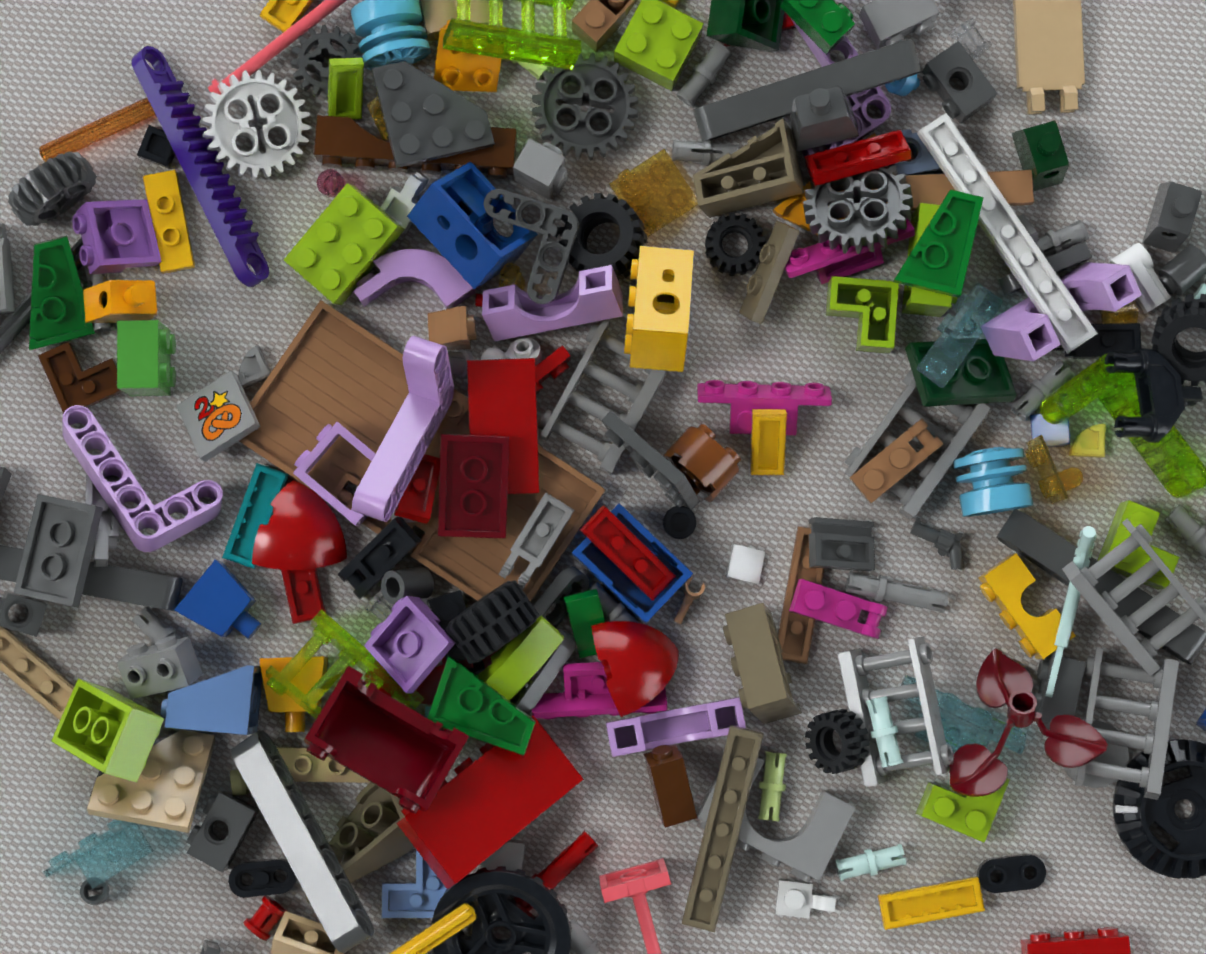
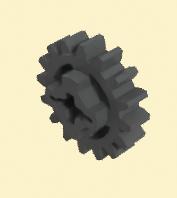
(313, 61)

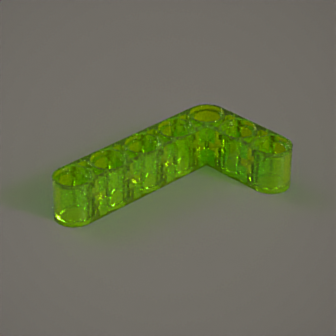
(1111, 389)

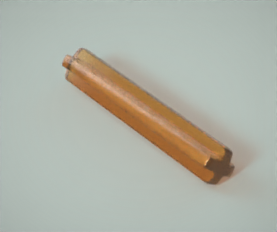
(98, 129)

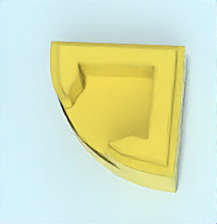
(1090, 442)

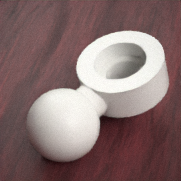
(518, 349)

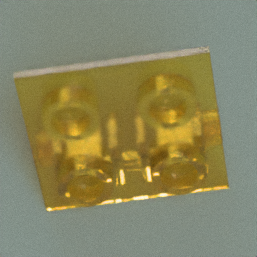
(655, 191)
(1052, 483)

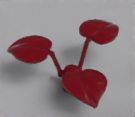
(1002, 682)

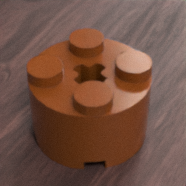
(703, 461)

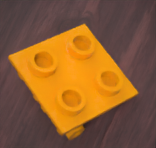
(465, 70)

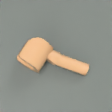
(687, 600)

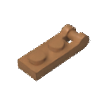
(894, 462)

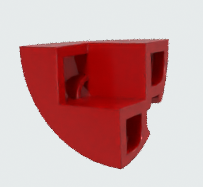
(299, 533)
(635, 660)

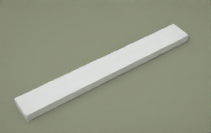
(1007, 233)

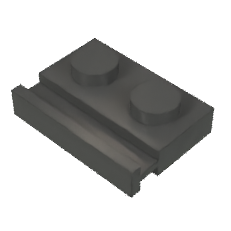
(841, 544)

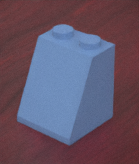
(217, 704)

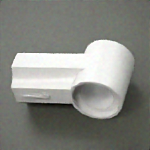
(1148, 282)

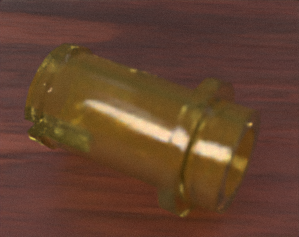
(511, 275)

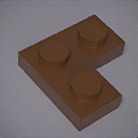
(72, 384)

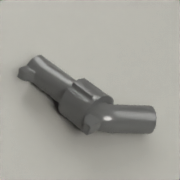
(943, 541)

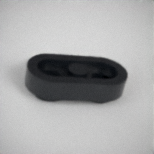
(1012, 873)
(263, 878)

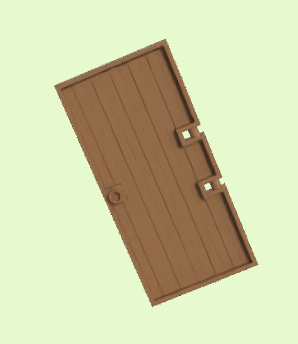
(355, 379)

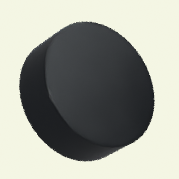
(679, 522)

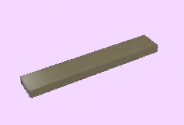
(722, 828)

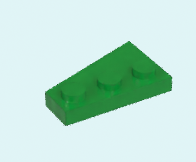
(945, 247)
(56, 296)
(479, 710)

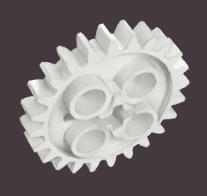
(285, 120)

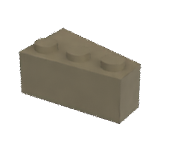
(752, 175)
(760, 664)

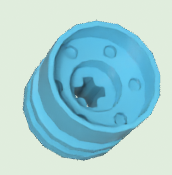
(390, 32)
(992, 482)

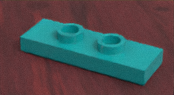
(253, 512)

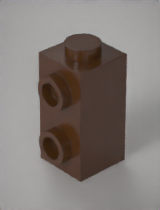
(670, 785)

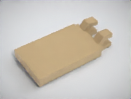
(1049, 51)

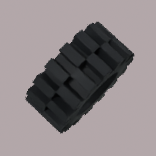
(720, 258)
(851, 738)

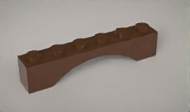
(345, 142)

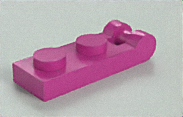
(837, 608)

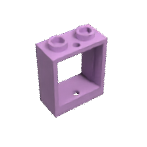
(308, 460)

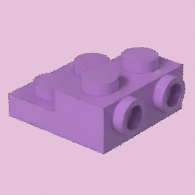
(116, 235)
(409, 643)

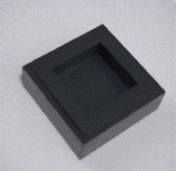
(156, 147)

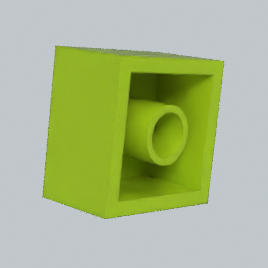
(658, 42)

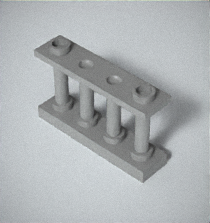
(640, 395)
(930, 470)
(1106, 603)
(854, 670)
(1157, 711)

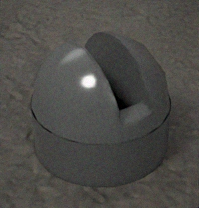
(97, 899)

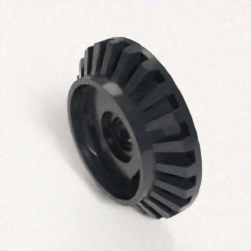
(1136, 814)
(490, 897)

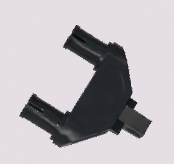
(1158, 391)

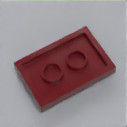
(473, 486)

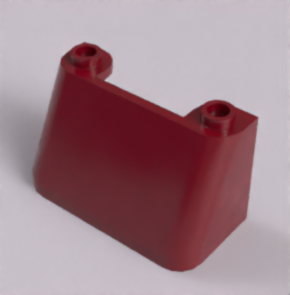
(384, 741)

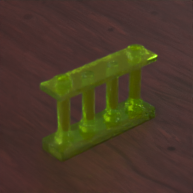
(511, 43)
(350, 654)

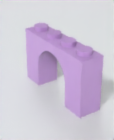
(1030, 335)

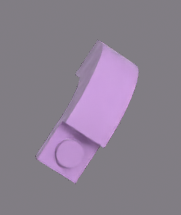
(417, 267)

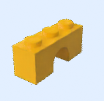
(1005, 586)

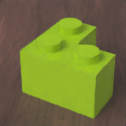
(874, 306)
(1118, 533)
(960, 812)

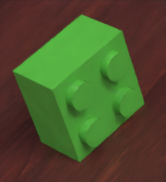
(145, 358)

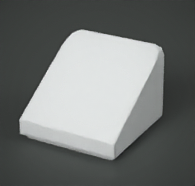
(745, 564)

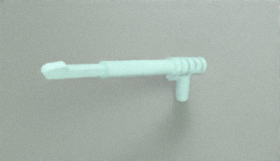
(1083, 554)

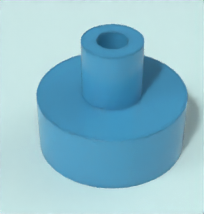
(903, 86)

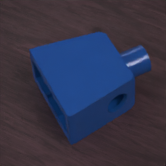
(220, 603)

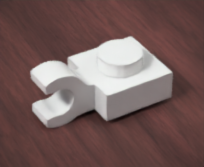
(401, 201)
(796, 899)

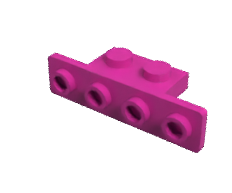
(835, 262)
(750, 395)
(587, 695)

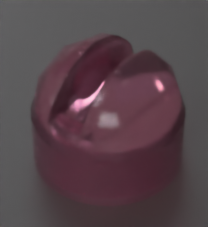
(326, 182)

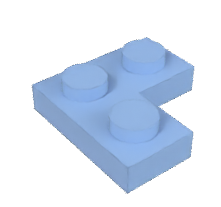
(413, 899)

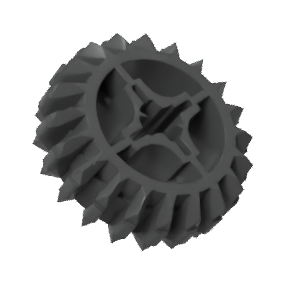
(52, 188)

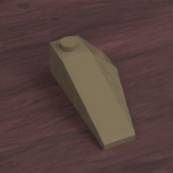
(370, 834)

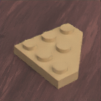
(166, 787)

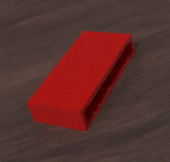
(488, 804)

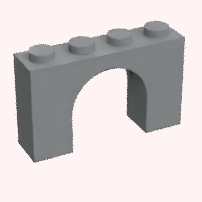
(807, 849)

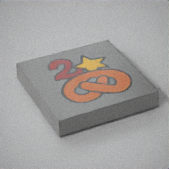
(218, 416)

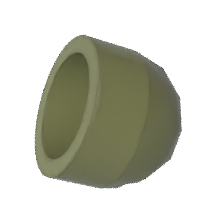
(238, 784)

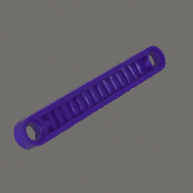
(200, 166)

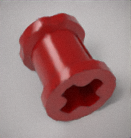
(265, 918)

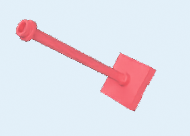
(281, 42)
(635, 883)

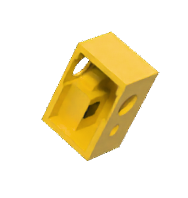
(661, 305)

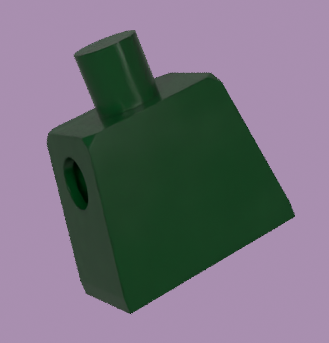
(1043, 152)

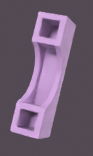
(593, 298)
(674, 726)

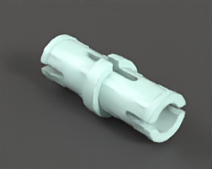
(884, 731)
(870, 862)

